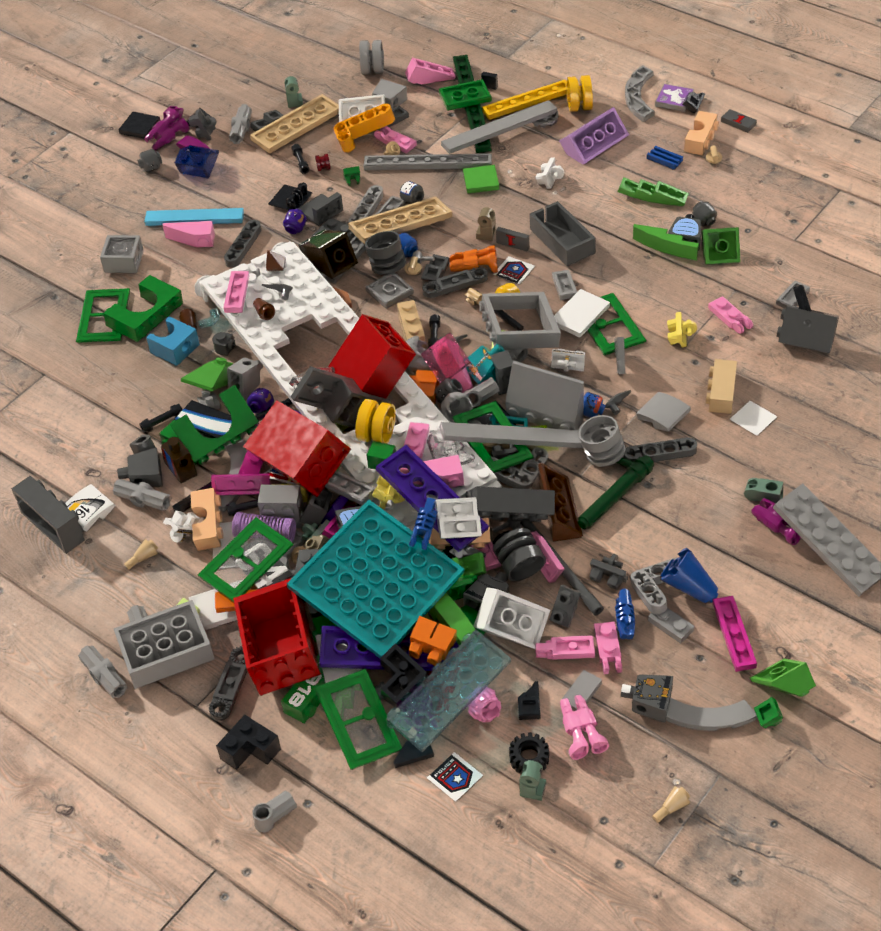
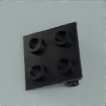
(291, 197)

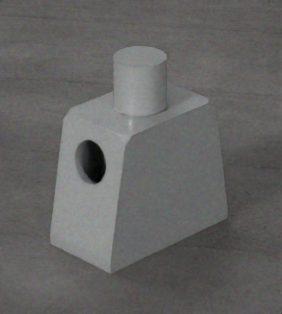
(394, 93)
(245, 376)

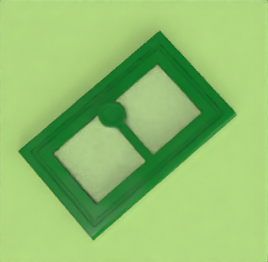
(245, 559)
(358, 719)

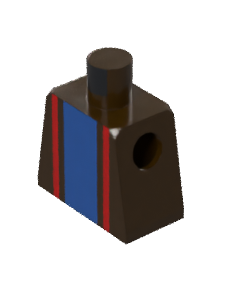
(174, 452)

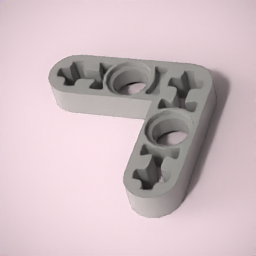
(523, 474)
(650, 583)

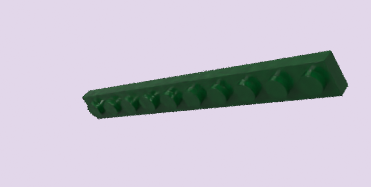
(474, 112)

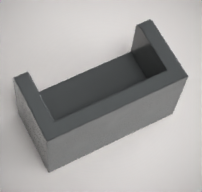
(503, 364)

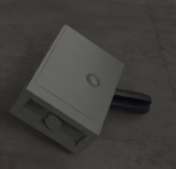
(806, 326)

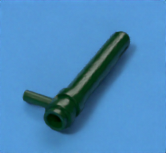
(634, 474)

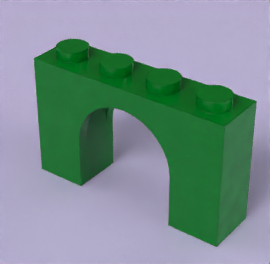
(138, 324)
(201, 447)

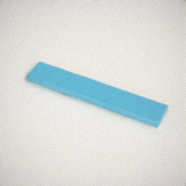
(217, 216)

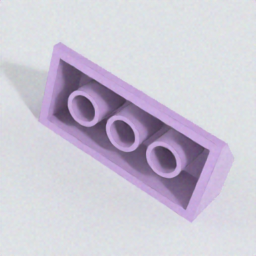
(594, 137)

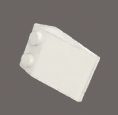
(511, 618)

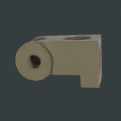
(487, 224)

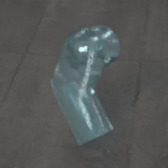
(211, 320)

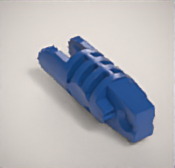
(424, 523)
(625, 615)

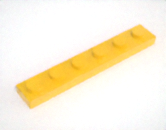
(525, 100)

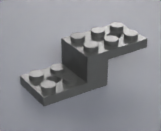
(335, 395)

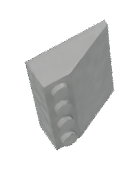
(545, 397)
(164, 644)

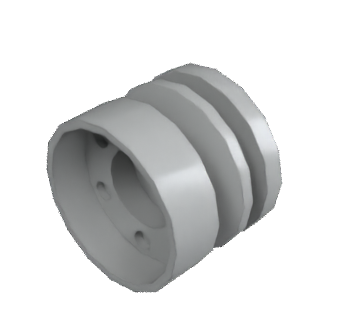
(602, 440)

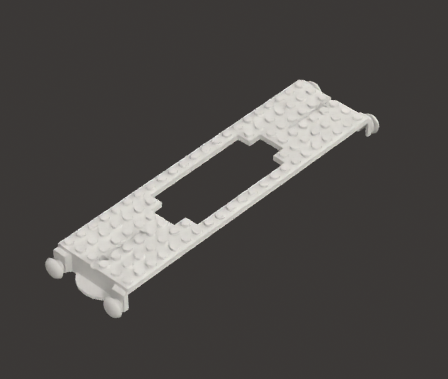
(317, 300)

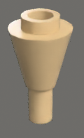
(145, 551)
(676, 800)

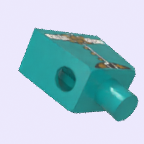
(482, 365)

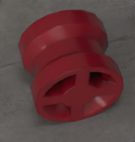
(322, 162)

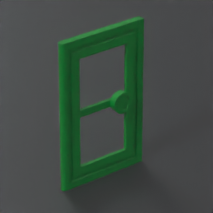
(82, 335)
(606, 348)
(506, 462)

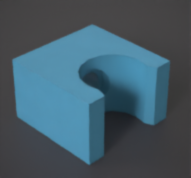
(176, 346)

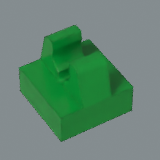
(351, 173)
(768, 713)

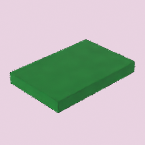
(465, 95)

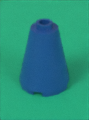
(690, 577)

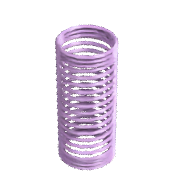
(240, 522)

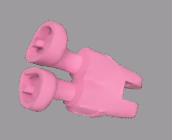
(580, 721)

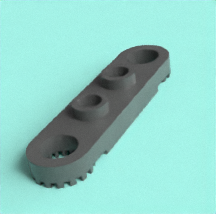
(454, 282)
(228, 686)

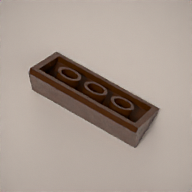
(564, 522)

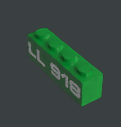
(302, 698)

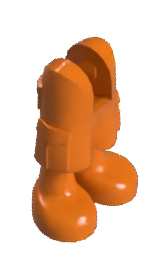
(473, 258)

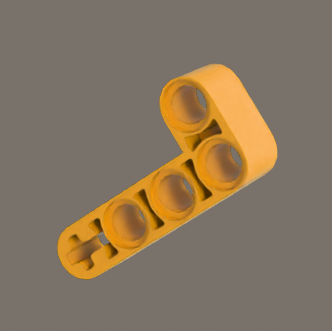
(362, 124)

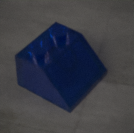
(196, 161)

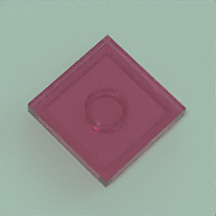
(446, 358)

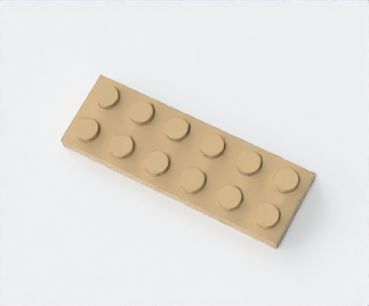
(295, 123)
(401, 219)

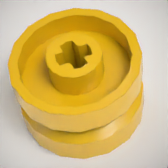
(579, 93)
(375, 421)

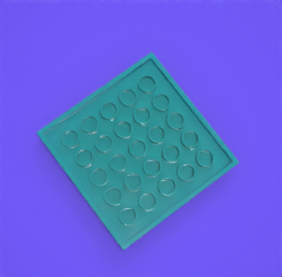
(374, 580)

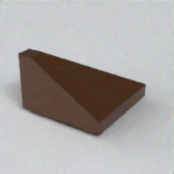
(275, 261)

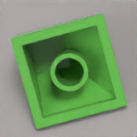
(721, 245)
(210, 375)
(786, 676)

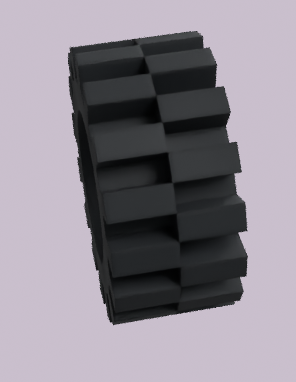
(525, 743)

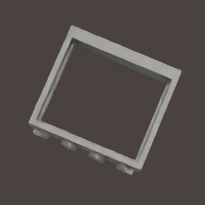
(520, 339)

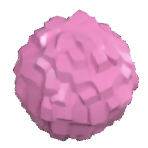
(485, 706)

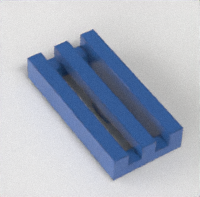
(664, 157)

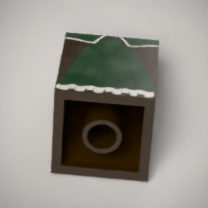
(330, 252)

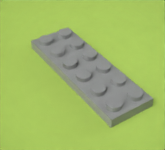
(830, 539)

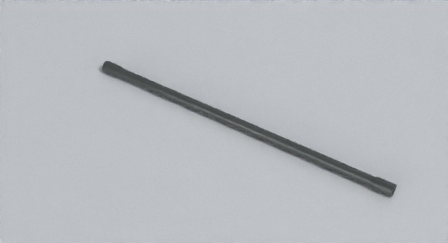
(588, 598)

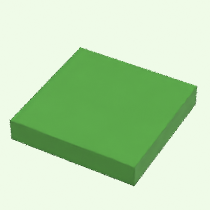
(481, 179)

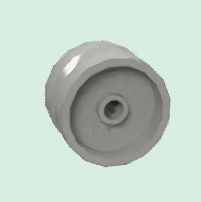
(371, 57)

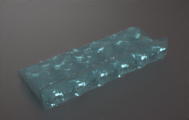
(448, 690)

